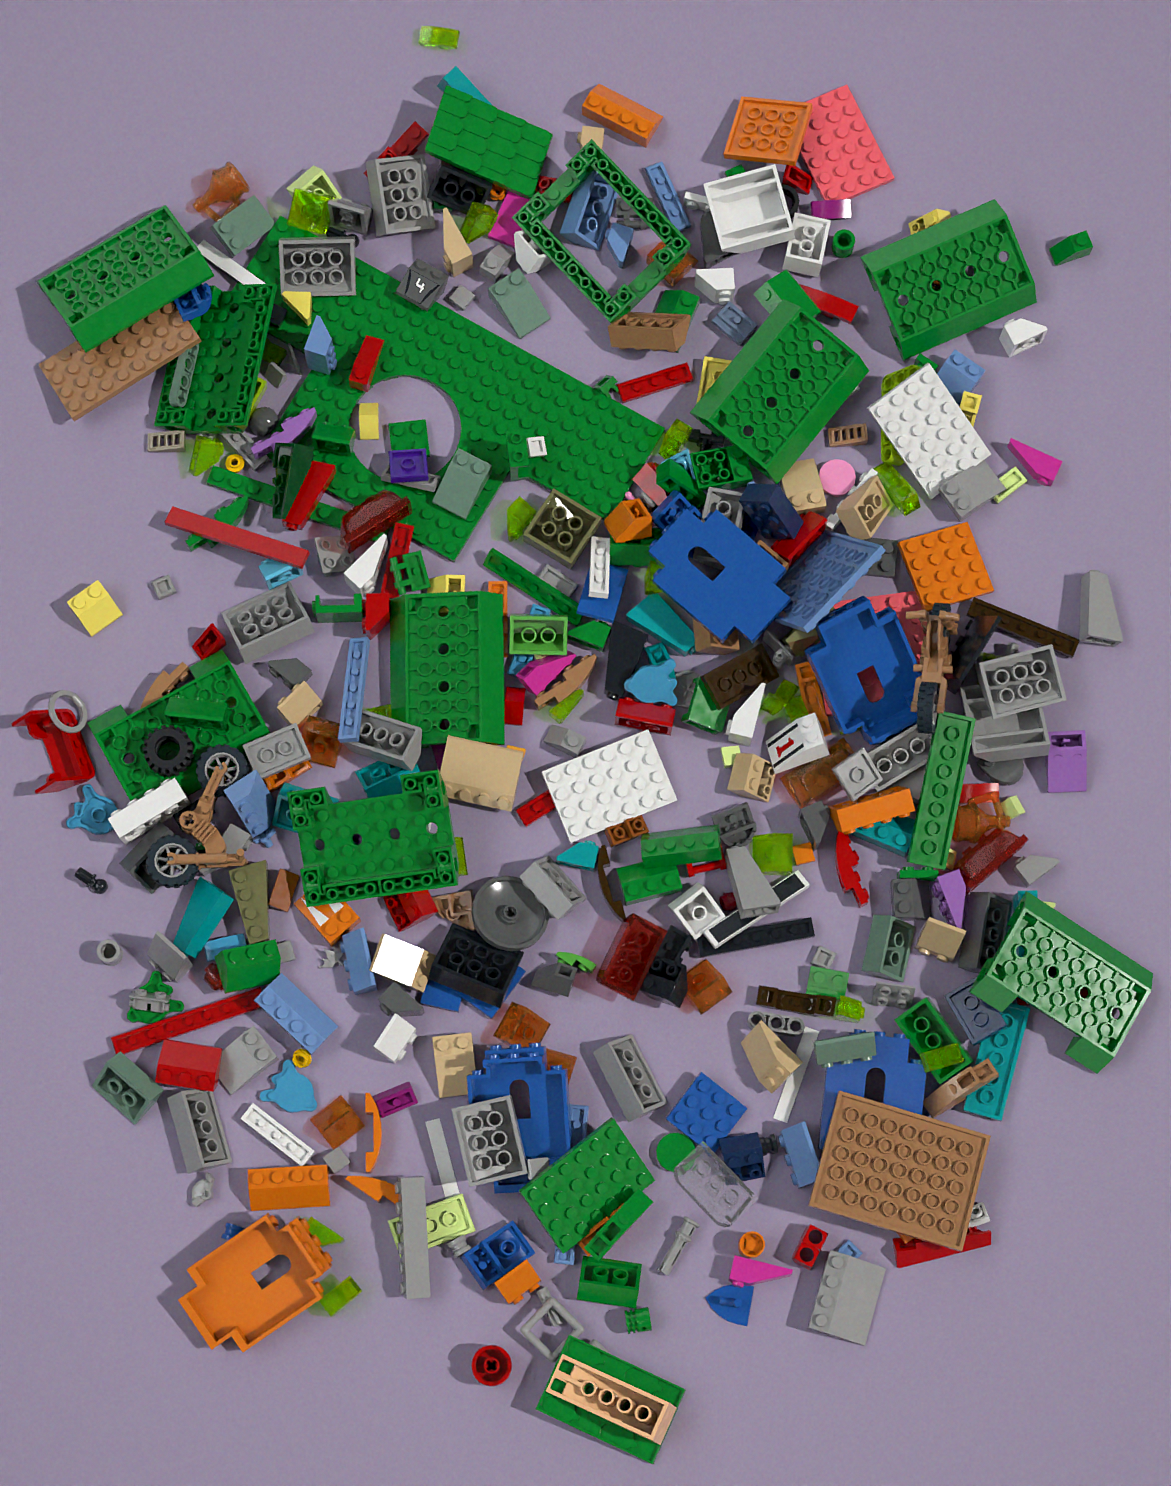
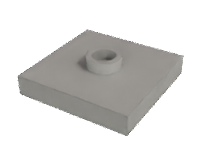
(857, 774)

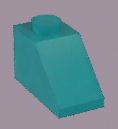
(657, 655)
(580, 856)

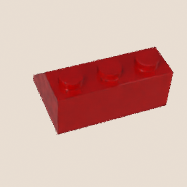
(810, 530)
(645, 716)
(189, 1065)

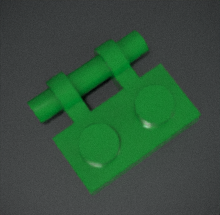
(415, 571)

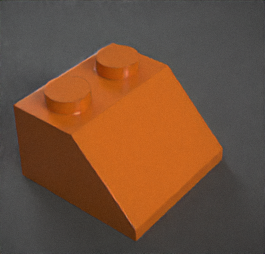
(517, 1282)

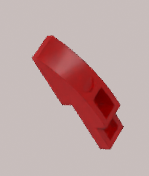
(406, 144)
(845, 862)

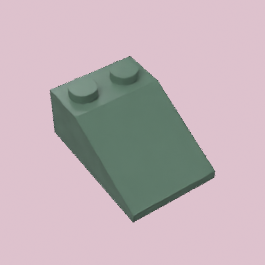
(243, 226)
(518, 303)
(462, 483)

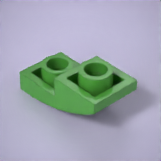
(570, 959)

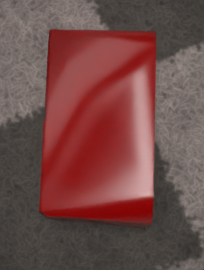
(807, 1244)

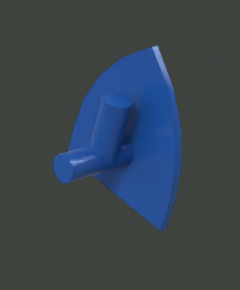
(732, 1303)

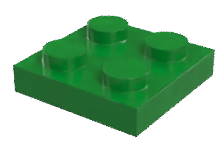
(409, 435)

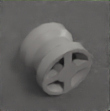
(459, 1246)

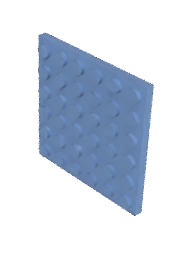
(823, 577)

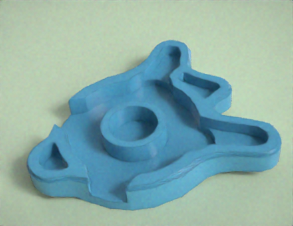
(653, 683)
(92, 813)
(291, 1091)

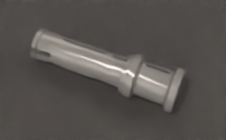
(683, 1237)

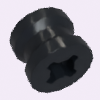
(769, 1144)

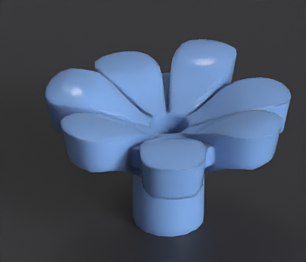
(265, 837)

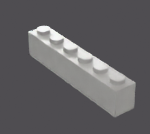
(413, 1237)

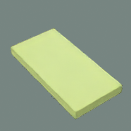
(444, 1221)

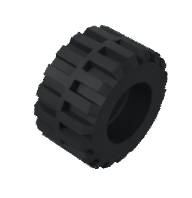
(164, 735)

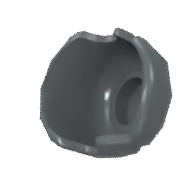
(263, 421)

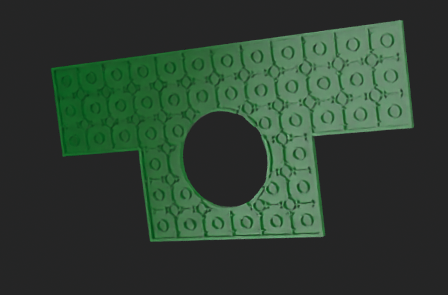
(495, 385)

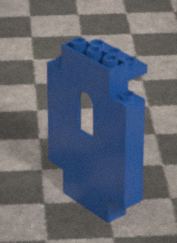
(740, 596)
(851, 642)
(903, 1080)
(549, 1128)

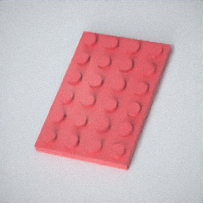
(842, 148)

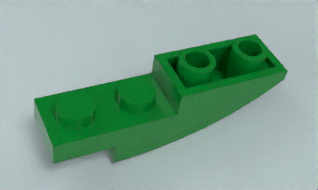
(230, 515)
(618, 1224)

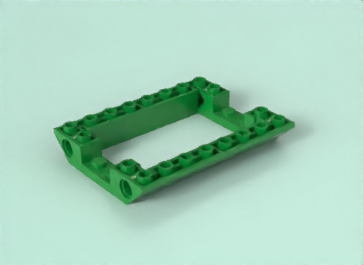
(540, 206)

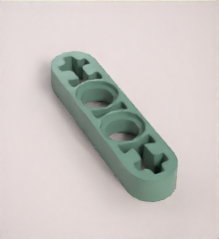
(179, 391)

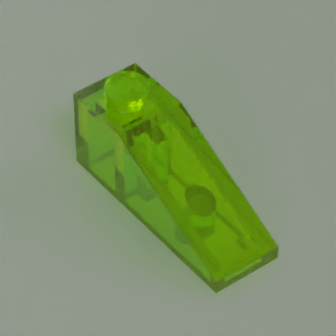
(898, 489)

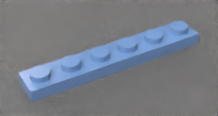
(354, 690)

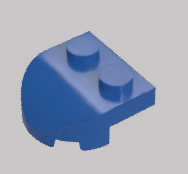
(194, 302)

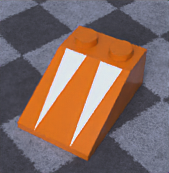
(329, 919)

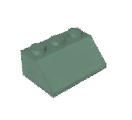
(888, 948)
(845, 1049)
(127, 1087)

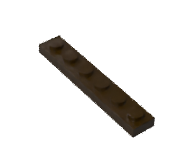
(1025, 628)

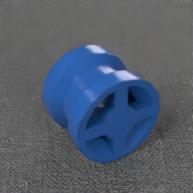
(231, 1230)

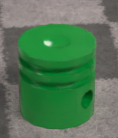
(843, 243)
(638, 1320)

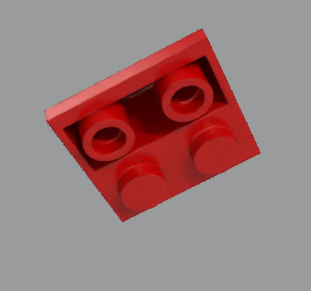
(377, 612)
(410, 908)

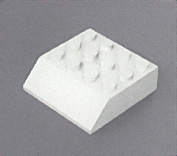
(749, 210)

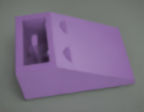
(1067, 762)
(951, 895)

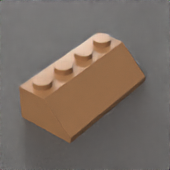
(649, 331)

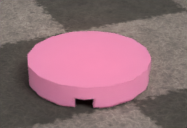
(837, 477)

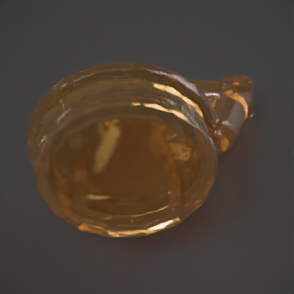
(225, 186)
(973, 822)

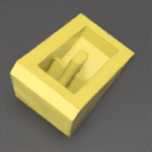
(300, 303)
(369, 421)

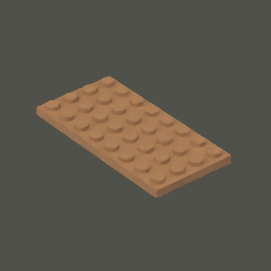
(95, 377)

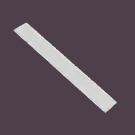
(227, 264)
(794, 1081)
(442, 1158)

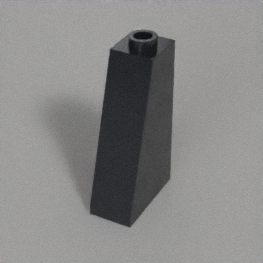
(623, 656)

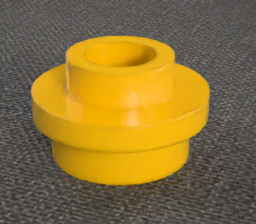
(234, 468)
(299, 1061)

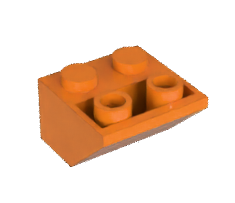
(629, 521)

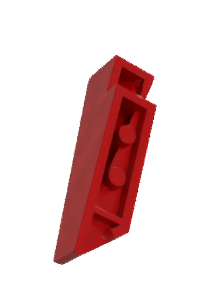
(920, 1251)

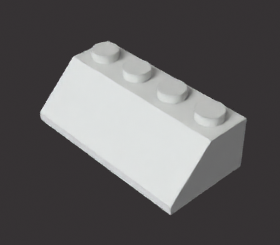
(146, 812)

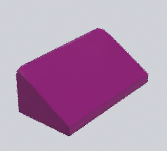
(395, 1099)

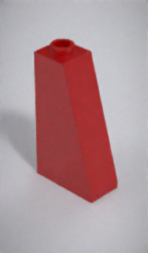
(309, 495)

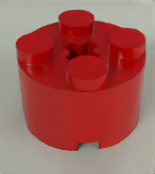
(503, 1365)

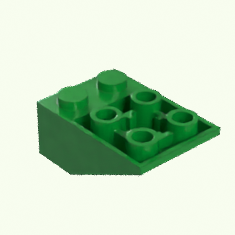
(721, 468)

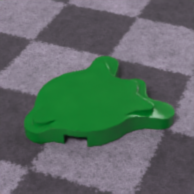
(154, 985)

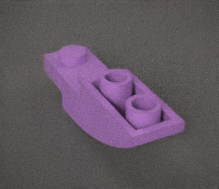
(292, 432)

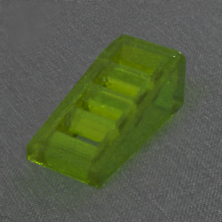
(564, 708)

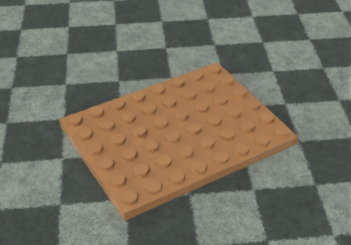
(899, 1171)

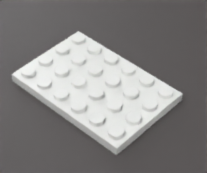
(928, 429)
(609, 786)

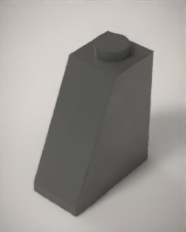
(710, 243)

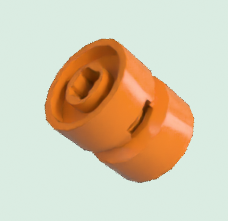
(751, 1245)

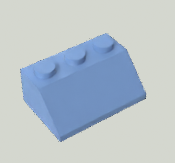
(320, 349)
(252, 802)
(358, 962)
(800, 1154)

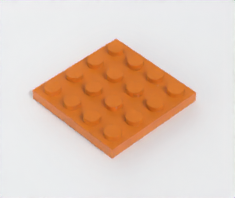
(768, 131)
(945, 566)

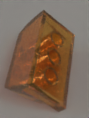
(816, 779)

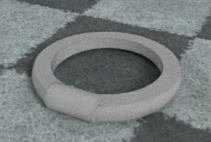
(77, 701)

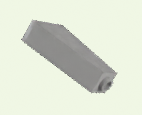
(1097, 611)
(749, 885)

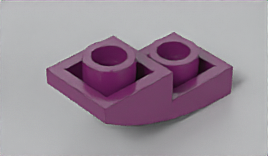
(831, 209)

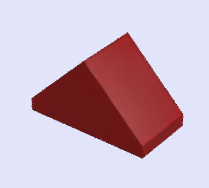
(797, 179)
(209, 642)
(514, 706)

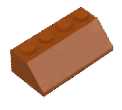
(621, 114)
(871, 809)
(289, 1187)

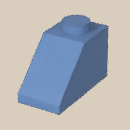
(619, 242)

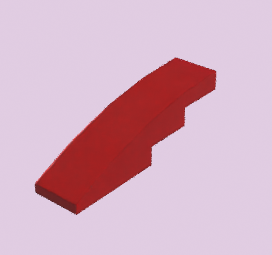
(831, 305)

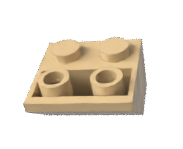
(299, 705)
(752, 777)

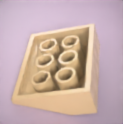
(481, 773)

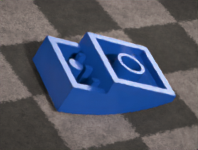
(669, 508)
(604, 608)
(497, 1255)

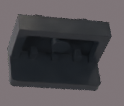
(674, 944)

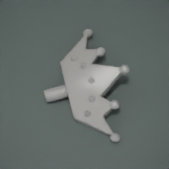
(292, 359)
(333, 957)

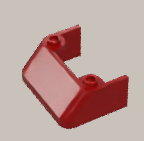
(65, 750)

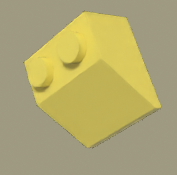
(94, 608)

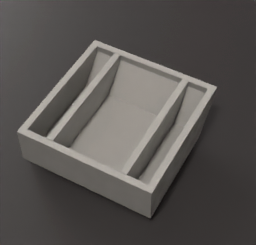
(1005, 737)

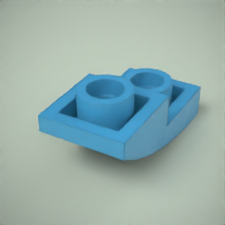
(215, 946)

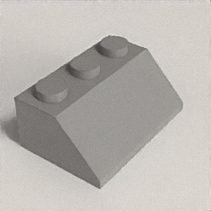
(552, 887)

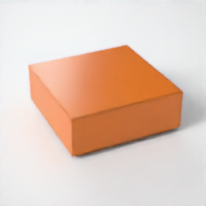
(803, 854)

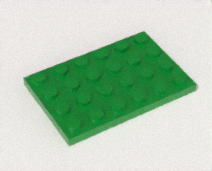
(586, 1185)

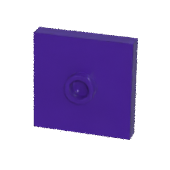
(408, 465)

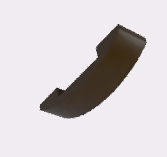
(616, 907)
(796, 1002)

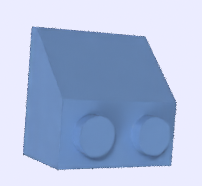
(960, 375)

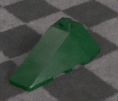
(291, 465)

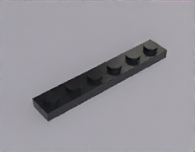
(760, 937)

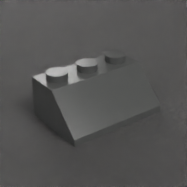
(136, 859)

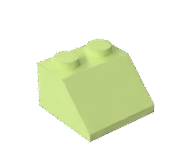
(314, 180)

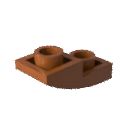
(626, 831)

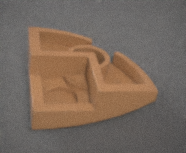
(456, 908)

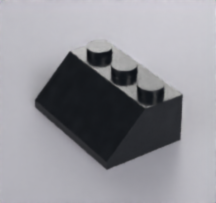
(458, 188)

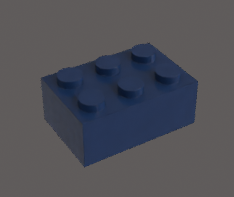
(771, 511)

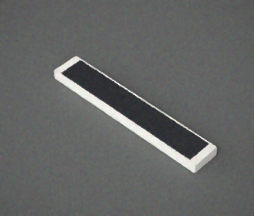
(733, 924)

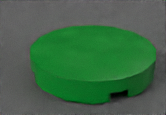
(673, 1150)

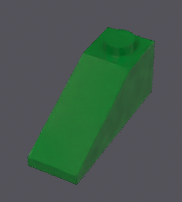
(674, 477)

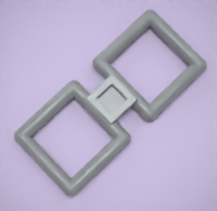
(579, 1329)

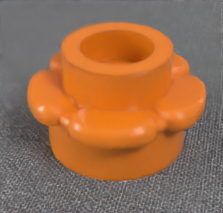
(500, 196)

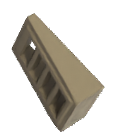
(181, 447)

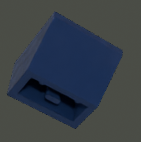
(743, 1156)

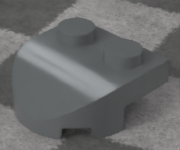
(1002, 771)
(736, 825)

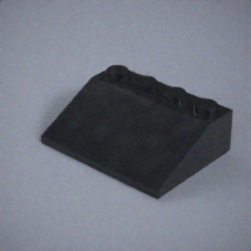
(969, 649)
(474, 966)

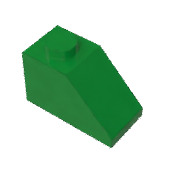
(1071, 248)
(591, 634)

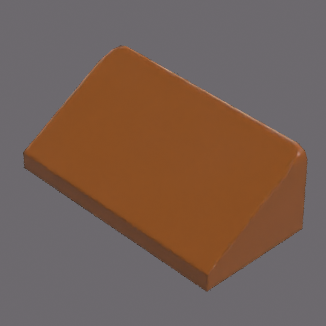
(283, 890)

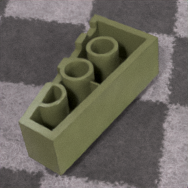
(252, 896)

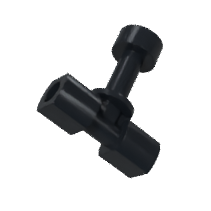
(705, 440)

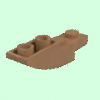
(574, 679)
(166, 684)
(959, 1087)

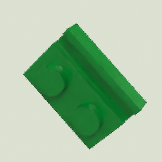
(926, 873)
(827, 982)

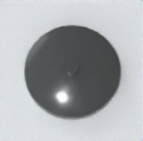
(508, 914)

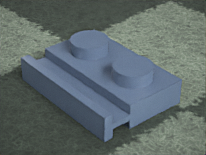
(734, 323)

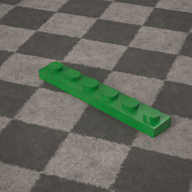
(532, 585)

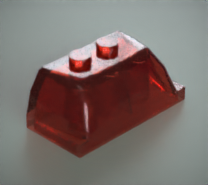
(372, 518)
(988, 856)
(630, 956)

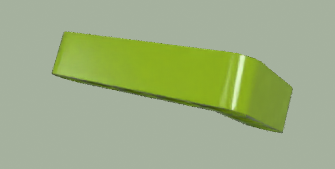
(888, 452)

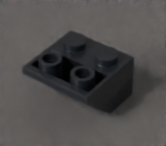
(666, 982)

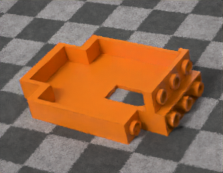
(231, 1300)

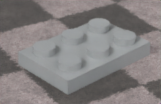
(277, 751)

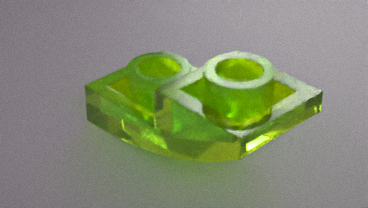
(438, 36)
(273, 353)
(776, 702)
(941, 1057)

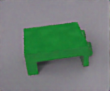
(517, 454)
(338, 613)
(703, 712)

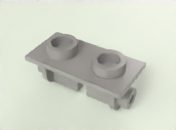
(157, 1000)

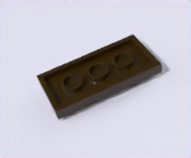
(739, 676)

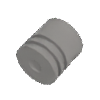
(109, 952)

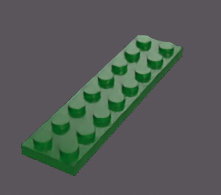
(941, 790)

